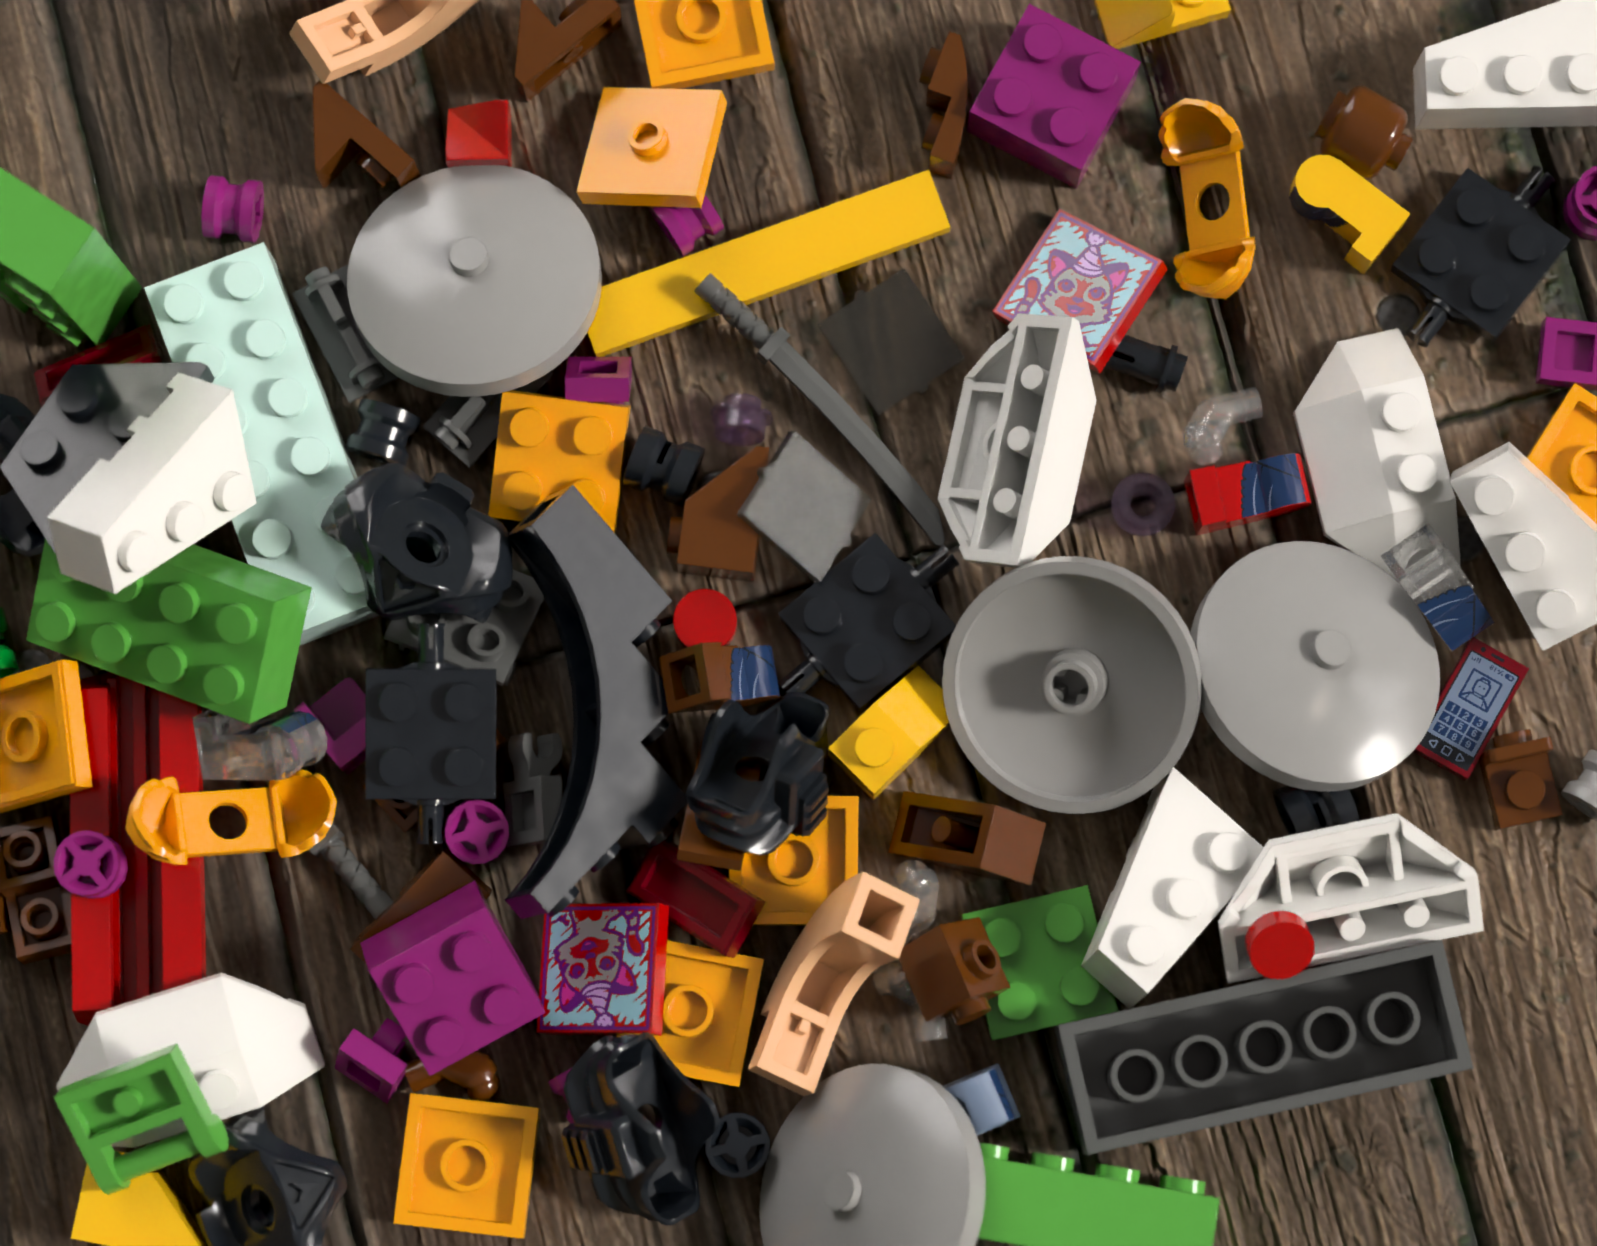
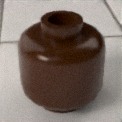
(1364, 131)

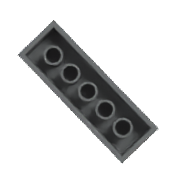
(1262, 1047)

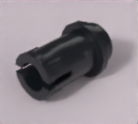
(1149, 363)

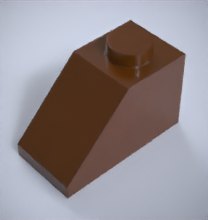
(710, 534)
(968, 837)

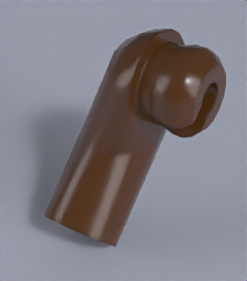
(472, 1072)

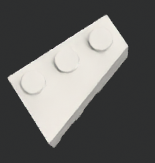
(1513, 72)
(159, 492)
(1535, 539)
(1170, 888)

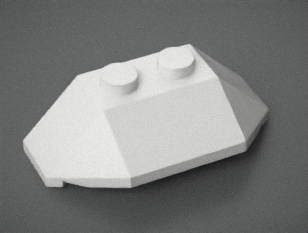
(1019, 442)
(1375, 450)
(1358, 891)
(233, 1034)

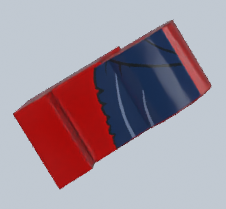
(1246, 492)

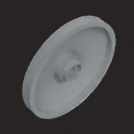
(474, 280)
(1315, 666)
(1072, 684)
(874, 1164)

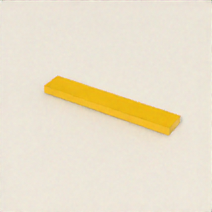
(769, 261)

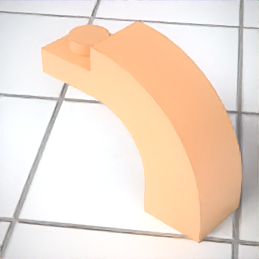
(371, 33)
(837, 950)

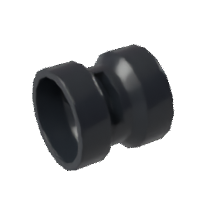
(663, 466)
(1314, 810)

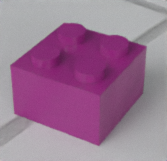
(1052, 96)
(452, 978)

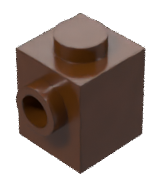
(954, 971)

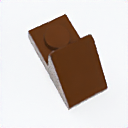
(549, 51)
(344, 133)

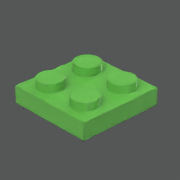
(1042, 958)

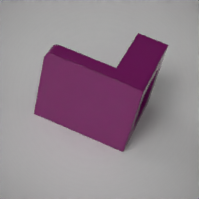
(344, 721)

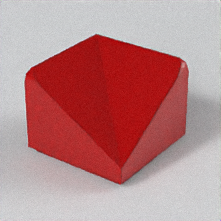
(479, 134)

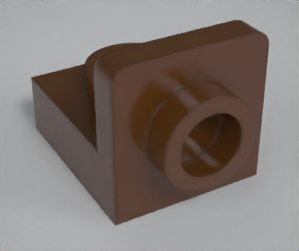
(1519, 780)

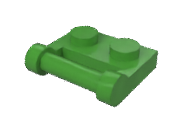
(135, 1100)

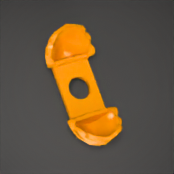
(1207, 149)
(280, 818)

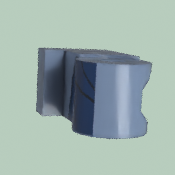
(985, 1098)

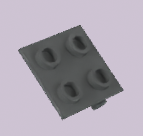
(476, 643)

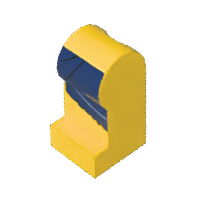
(1348, 205)

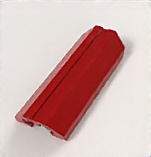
(154, 924)

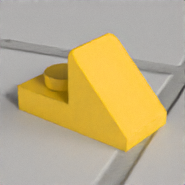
(1142, 20)

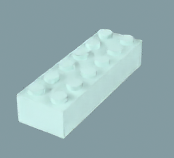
(247, 333)

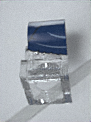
(1439, 587)
(260, 749)

